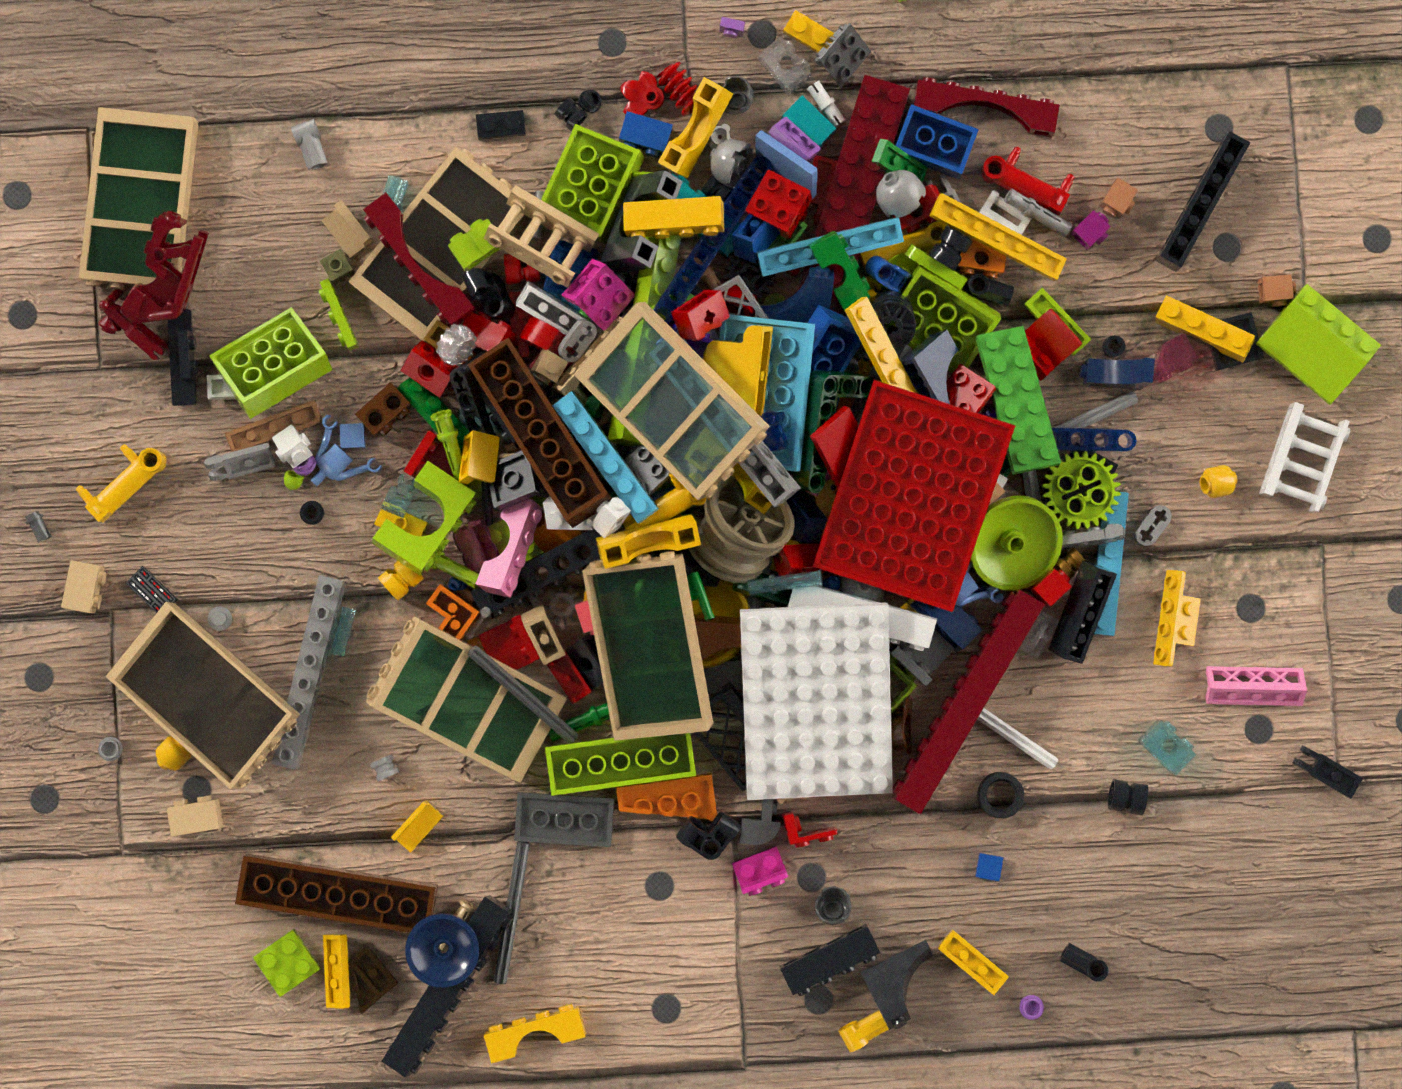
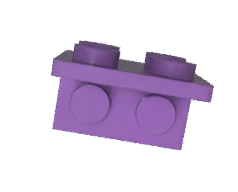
(795, 139)

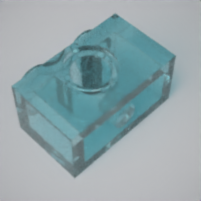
(1153, 741)

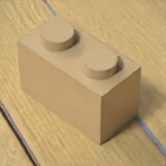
(83, 587)
(543, 634)
(194, 817)

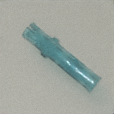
(785, 582)

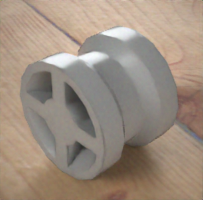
(384, 767)

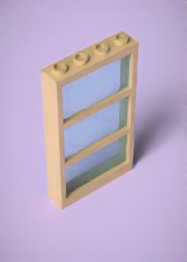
(672, 401)

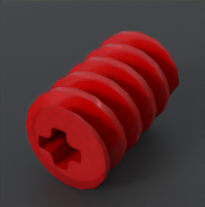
(678, 87)

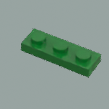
(893, 158)

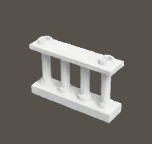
(1280, 462)

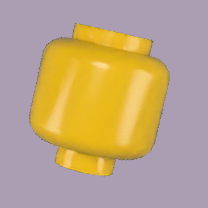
(1218, 481)
(171, 754)

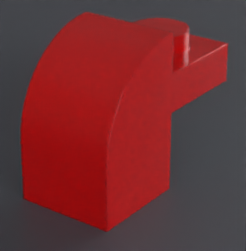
(543, 336)

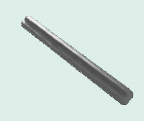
(522, 694)
(513, 903)

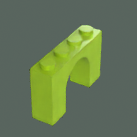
(419, 551)

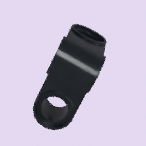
(491, 292)
(696, 834)

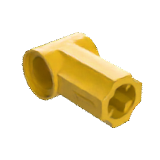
(858, 1033)

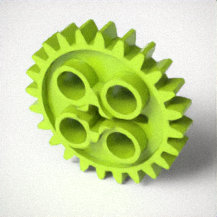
(1089, 509)

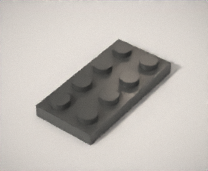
(564, 819)

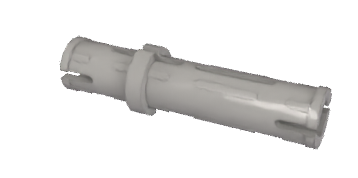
(1030, 208)

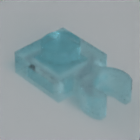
(399, 499)

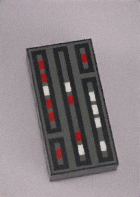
(150, 589)

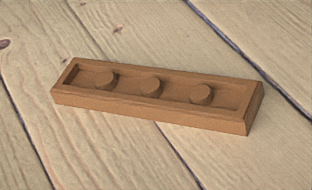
(262, 431)

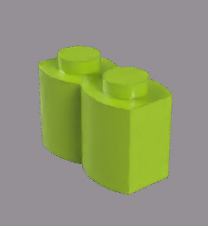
(471, 247)

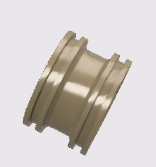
(738, 537)

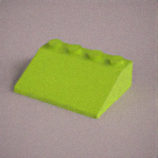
(592, 179)
(945, 307)
(1318, 344)
(271, 362)

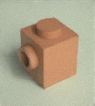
(1118, 199)
(1276, 290)

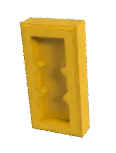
(409, 523)

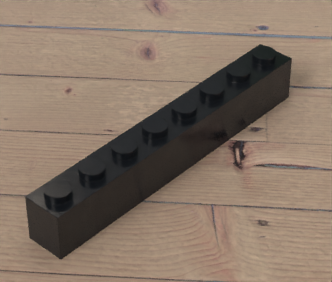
(437, 1002)

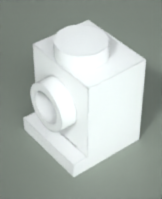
(609, 517)

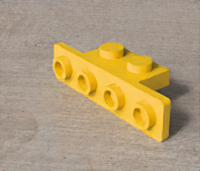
(1176, 620)

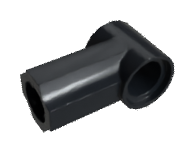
(991, 290)
(1082, 962)

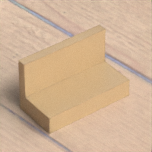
(346, 230)

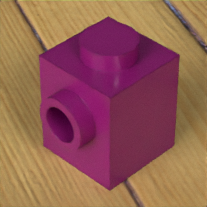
(1092, 230)

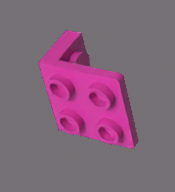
(599, 294)
(760, 870)

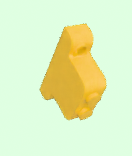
(744, 364)

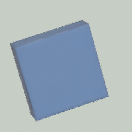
(352, 435)

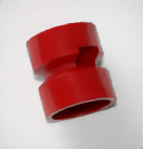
(515, 273)

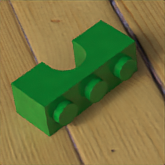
(831, 250)

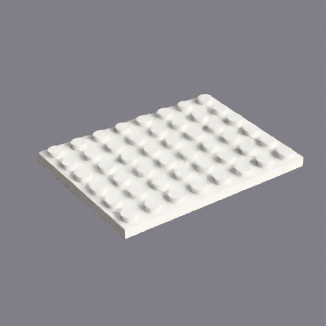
(816, 701)

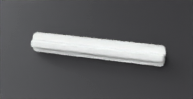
(1017, 739)

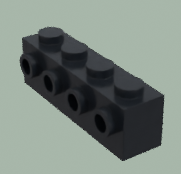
(1082, 612)
(829, 960)

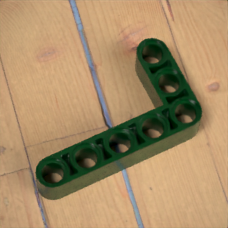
(821, 406)

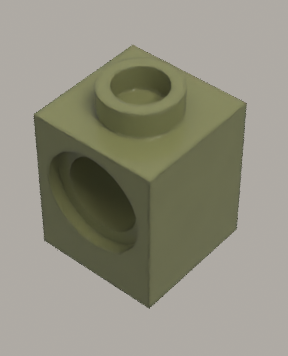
(337, 267)

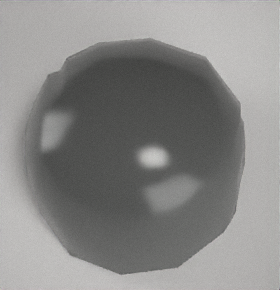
(742, 95)
(833, 905)

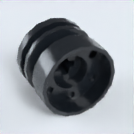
(895, 307)

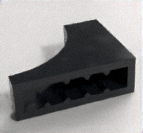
(890, 981)

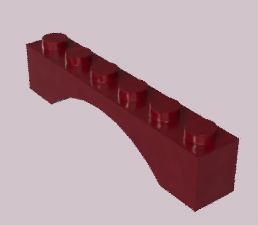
(1033, 115)
(389, 221)

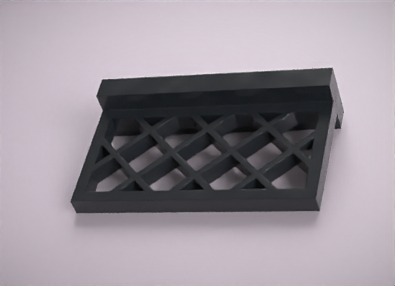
(735, 703)

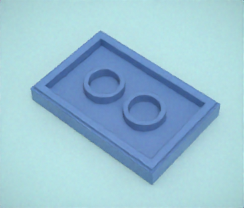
(787, 162)

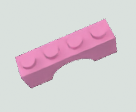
(501, 573)

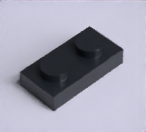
(500, 125)

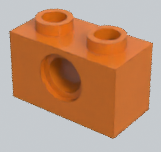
(994, 266)

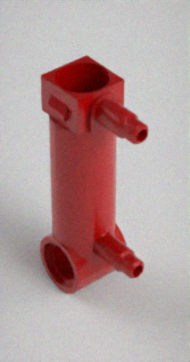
(1026, 184)

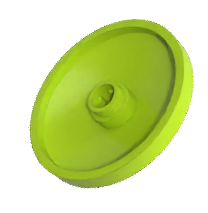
(1017, 543)

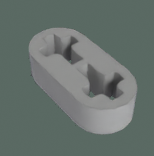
(581, 343)
(1148, 522)

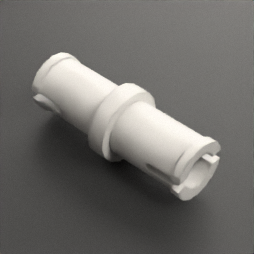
(826, 104)

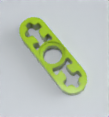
(936, 267)

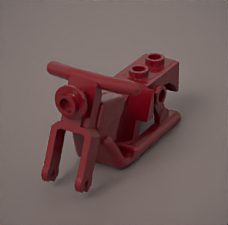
(162, 298)

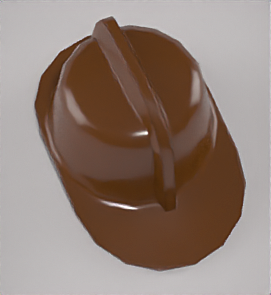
(901, 727)

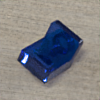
(775, 433)

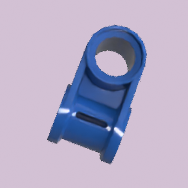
(890, 275)

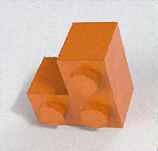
(457, 612)

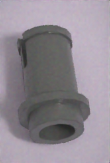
(38, 526)

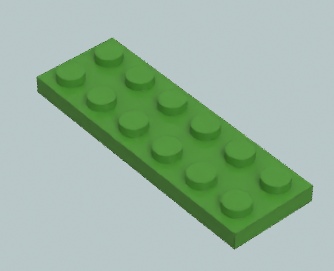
(1018, 399)

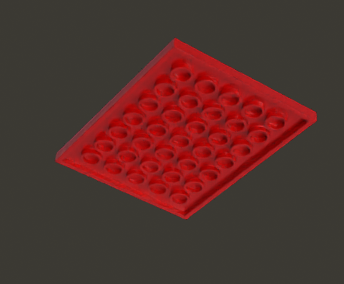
(913, 495)

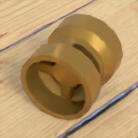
(1070, 563)

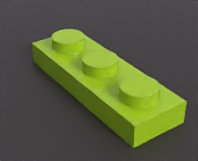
(1042, 302)
(338, 315)

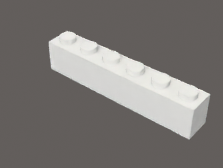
(903, 624)

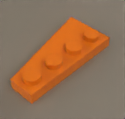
(671, 797)

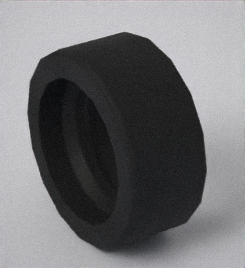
(982, 795)

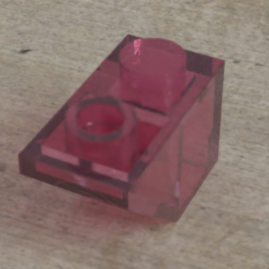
(1172, 356)

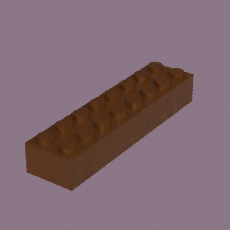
(540, 432)
(334, 893)

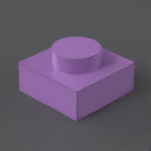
(731, 27)

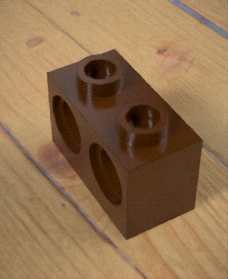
(379, 405)

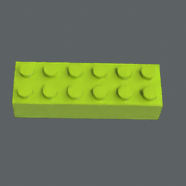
(618, 762)

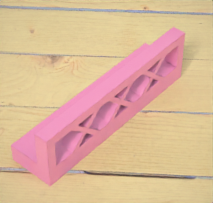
(1256, 691)

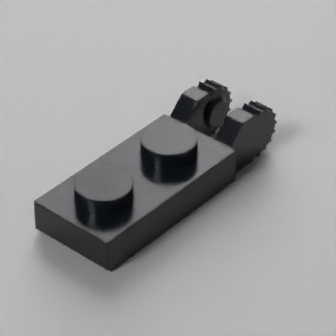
(1330, 773)

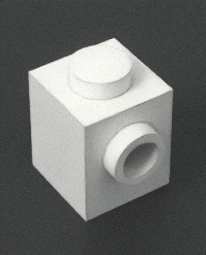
(292, 446)

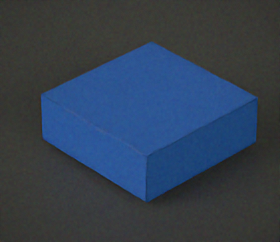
(989, 866)

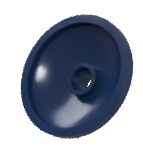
(437, 966)

